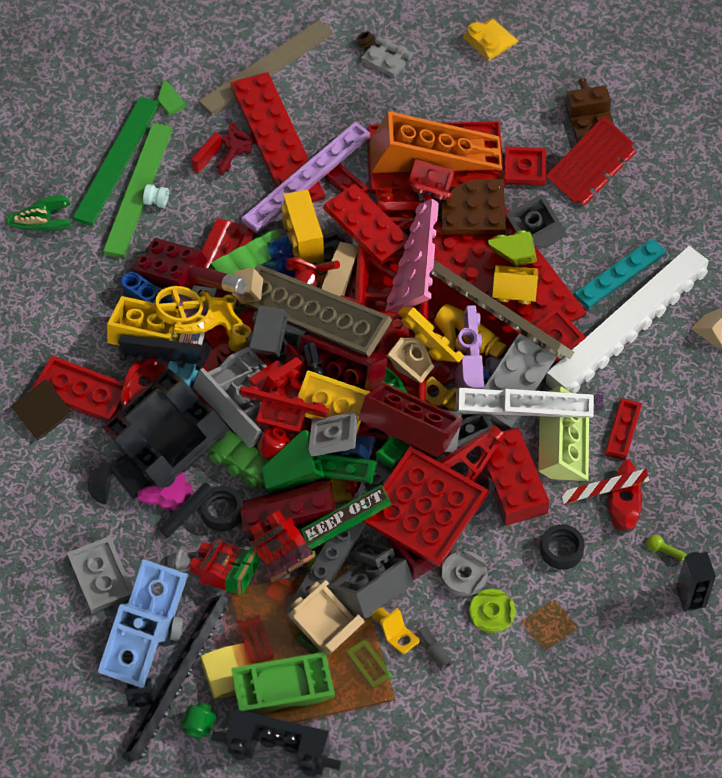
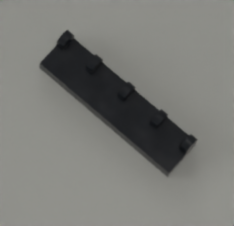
(162, 351)

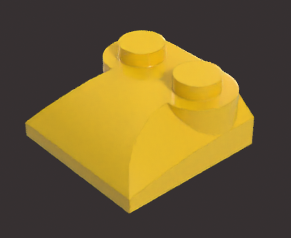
(489, 38)

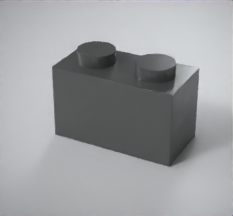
(268, 331)

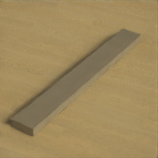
(270, 63)

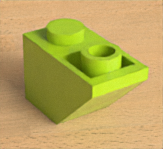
(515, 248)

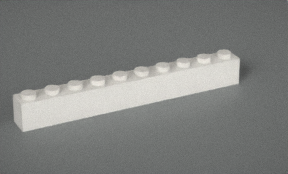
(628, 320)

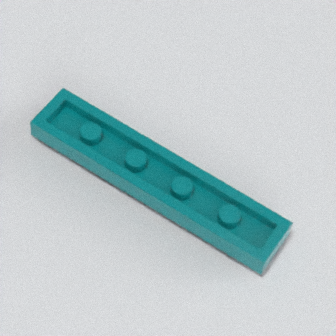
(620, 273)

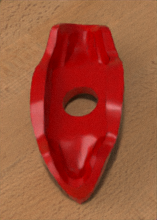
(148, 370)
(625, 513)

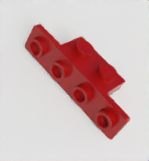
(282, 411)

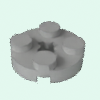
(461, 562)

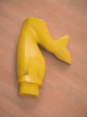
(451, 318)

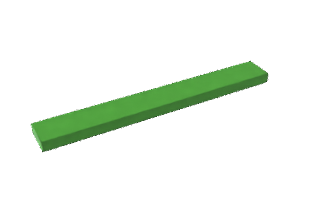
(133, 200)

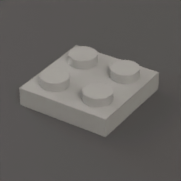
(333, 434)

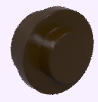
(365, 40)

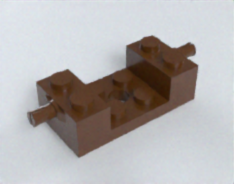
(587, 107)

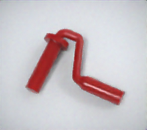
(293, 264)

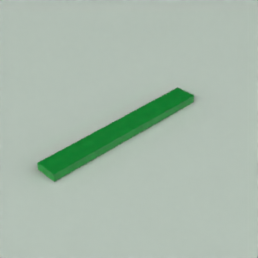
(116, 161)

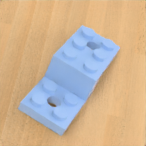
(142, 623)

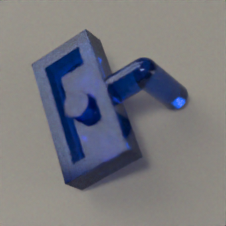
(280, 251)

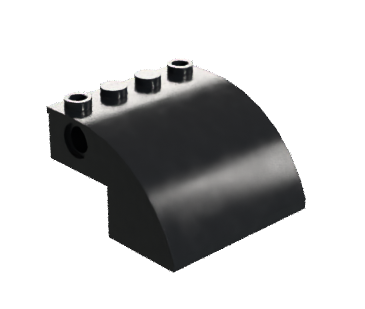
(165, 429)

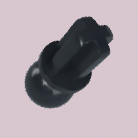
(312, 358)

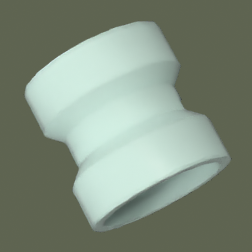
(155, 195)

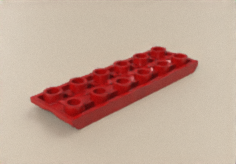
(222, 240)

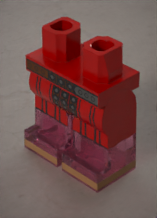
(281, 547)

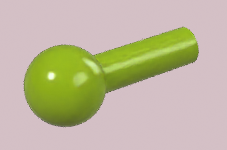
(656, 543)

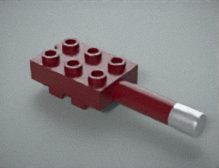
(177, 265)

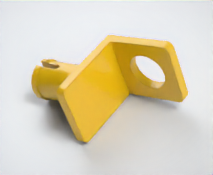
(444, 398)
(394, 629)

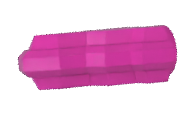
(169, 497)

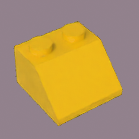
(515, 284)

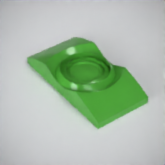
(283, 683)

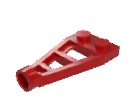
(481, 440)

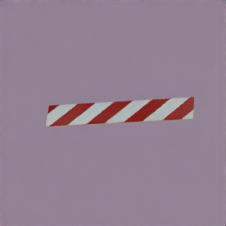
(605, 486)

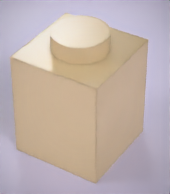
(254, 285)

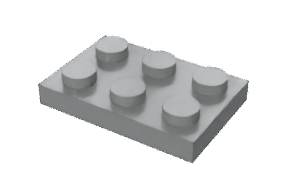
(100, 574)

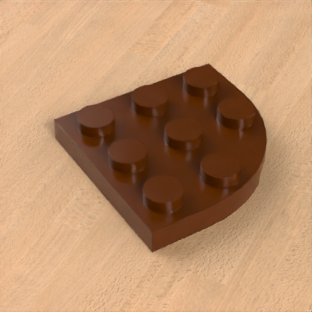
(475, 208)

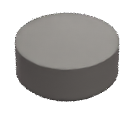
(177, 628)

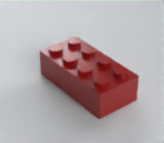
(516, 481)

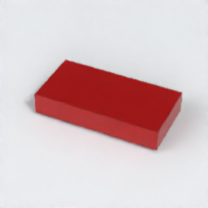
(206, 152)

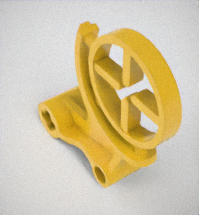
(219, 312)

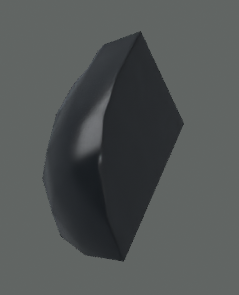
(100, 482)

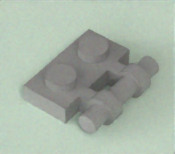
(384, 61)

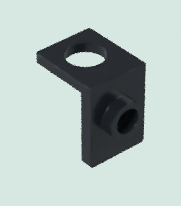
(141, 696)

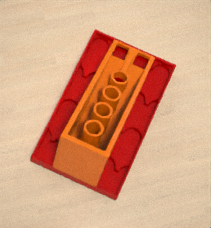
(459, 146)

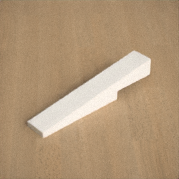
(524, 403)

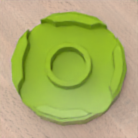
(492, 611)

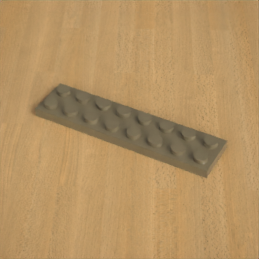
(501, 311)
(322, 312)

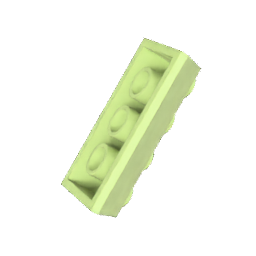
(564, 446)

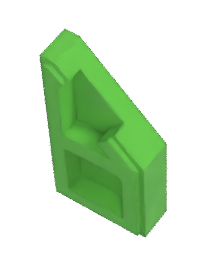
(170, 100)

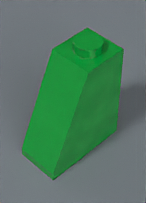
(292, 466)

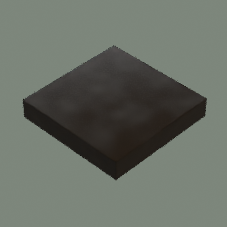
(42, 409)

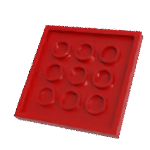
(427, 506)

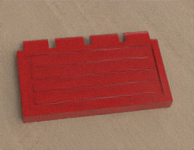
(590, 160)

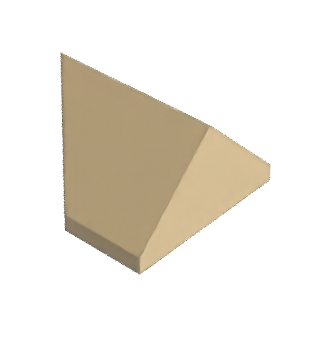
(710, 327)
(411, 359)

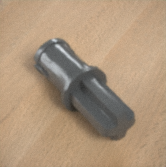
(434, 648)

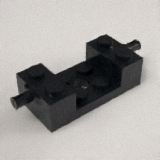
(309, 742)

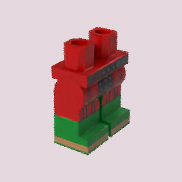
(225, 566)

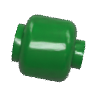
(198, 720)

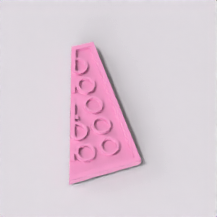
(413, 278)

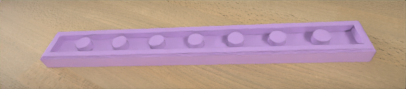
(306, 176)

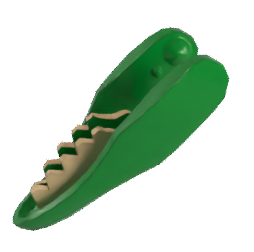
(38, 215)

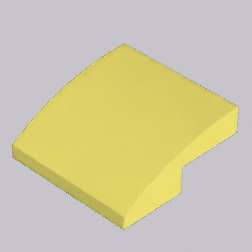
(218, 667)

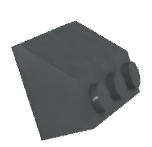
(369, 587)

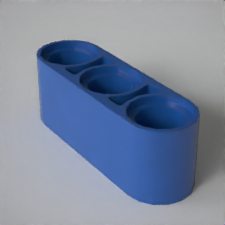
(141, 289)

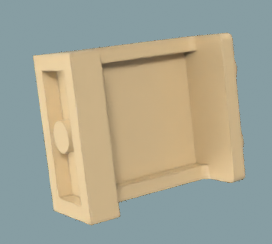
(324, 618)

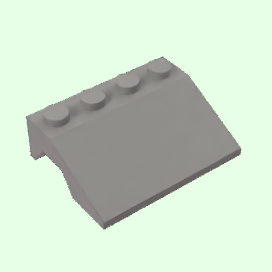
(222, 393)

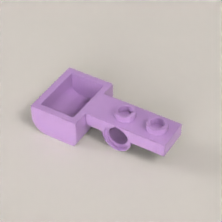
(470, 369)

